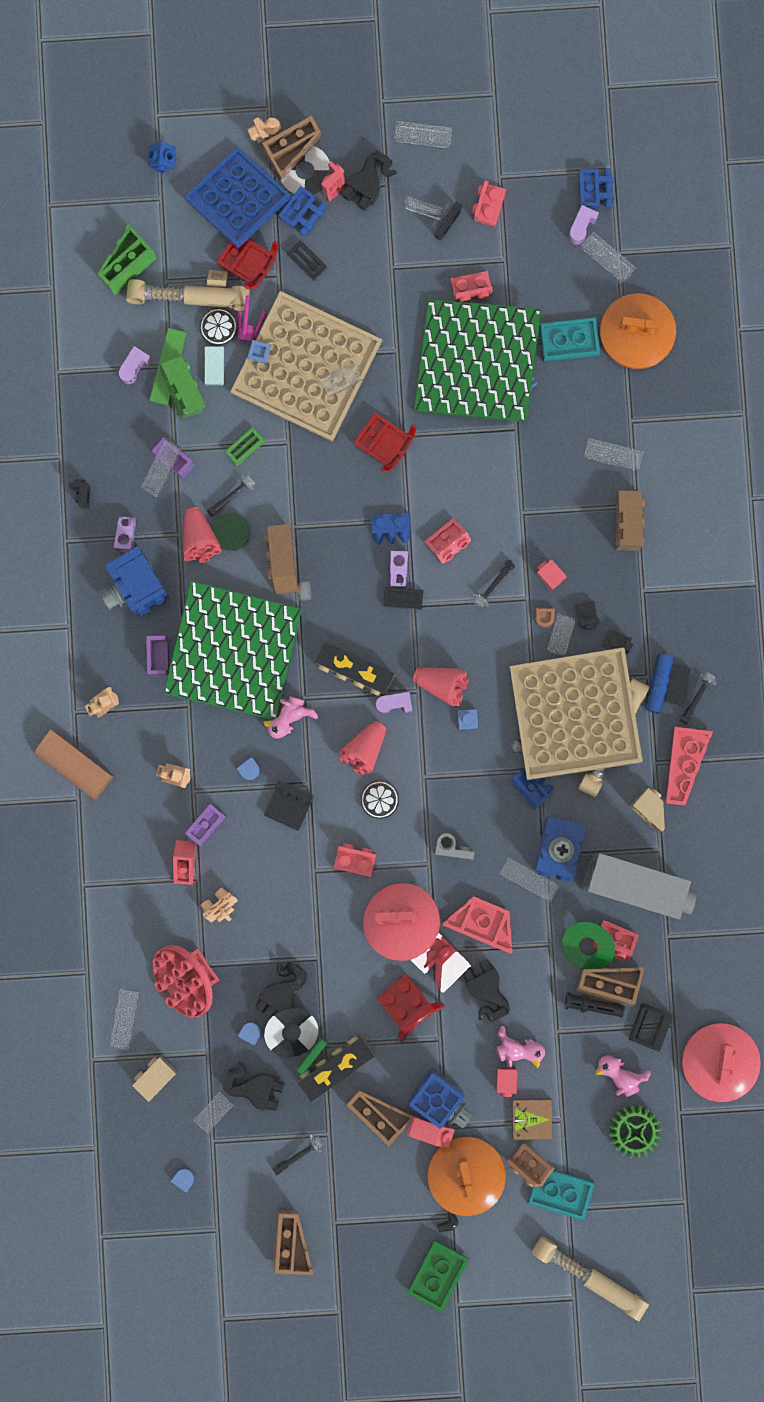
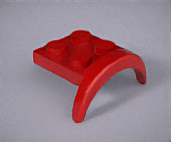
(248, 262)
(384, 441)
(407, 1005)

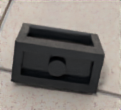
(661, 1029)

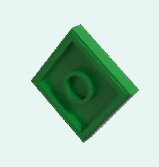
(311, 1056)

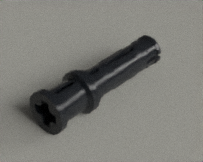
(585, 1004)

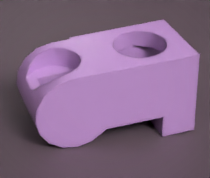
(578, 229)
(133, 364)
(125, 534)
(398, 568)
(395, 701)

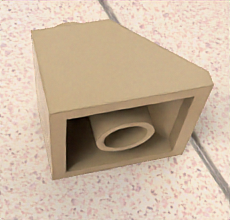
(650, 808)

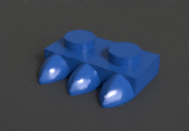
(390, 525)
(532, 789)

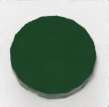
(231, 531)

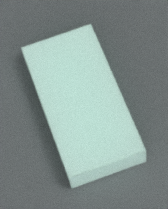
(214, 365)

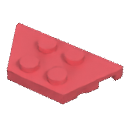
(483, 922)

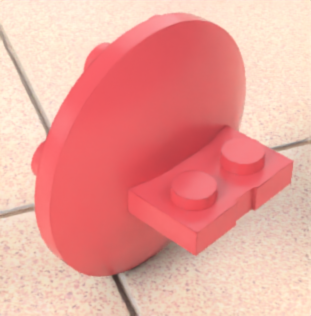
(401, 922)
(185, 978)
(721, 1062)

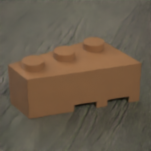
(291, 145)
(629, 520)
(281, 558)
(612, 984)
(379, 1117)
(290, 1249)

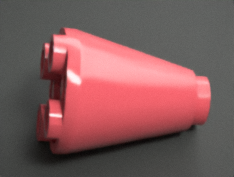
(198, 537)
(443, 683)
(364, 748)

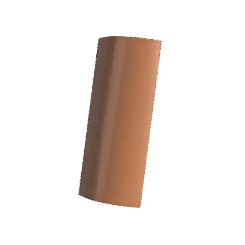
(73, 764)

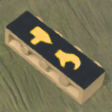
(355, 669)
(336, 1068)

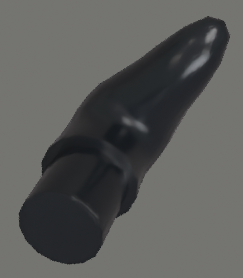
(450, 1225)

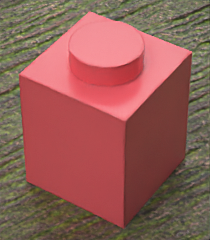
(550, 574)
(506, 1081)

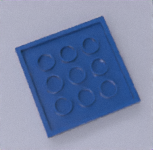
(237, 197)

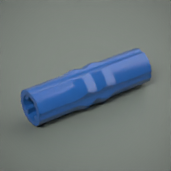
(659, 683)

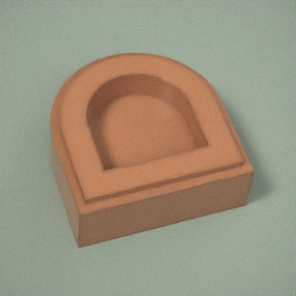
(544, 616)

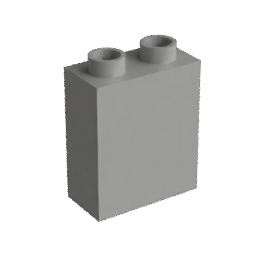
(639, 886)

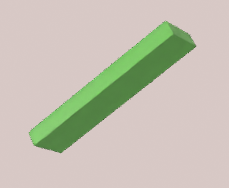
(172, 349)

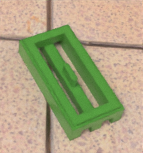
(256, 436)

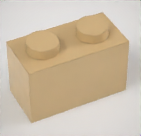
(155, 1078)

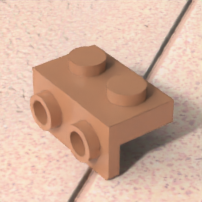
(530, 1166)

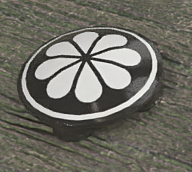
(218, 326)
(379, 799)

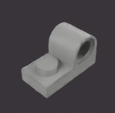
(463, 852)

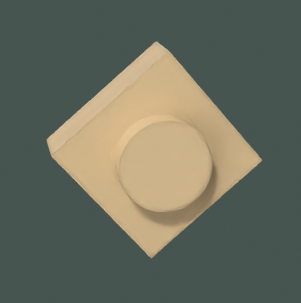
(217, 278)

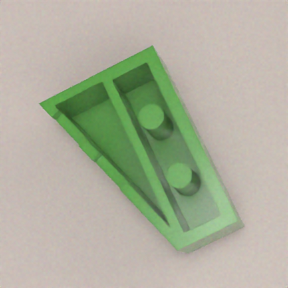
(126, 261)
(182, 387)

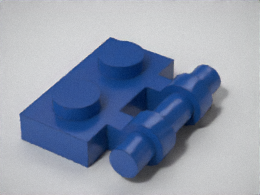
(589, 188)
(298, 206)

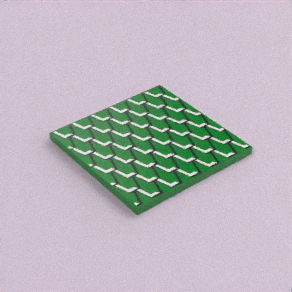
(477, 360)
(232, 651)

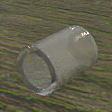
(304, 591)

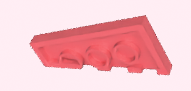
(685, 761)

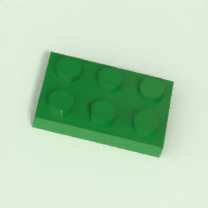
(438, 1275)

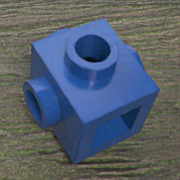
(161, 156)

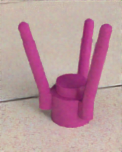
(245, 331)

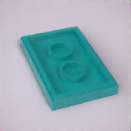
(569, 339)
(563, 1194)

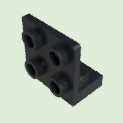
(288, 805)

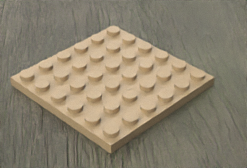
(302, 352)
(576, 714)

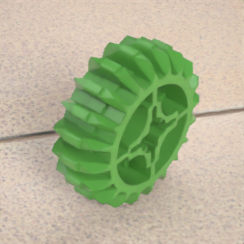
(646, 1144)

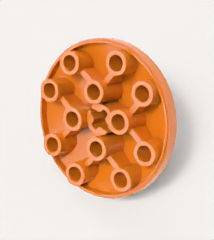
(637, 331)
(466, 1176)

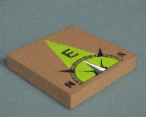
(532, 1119)

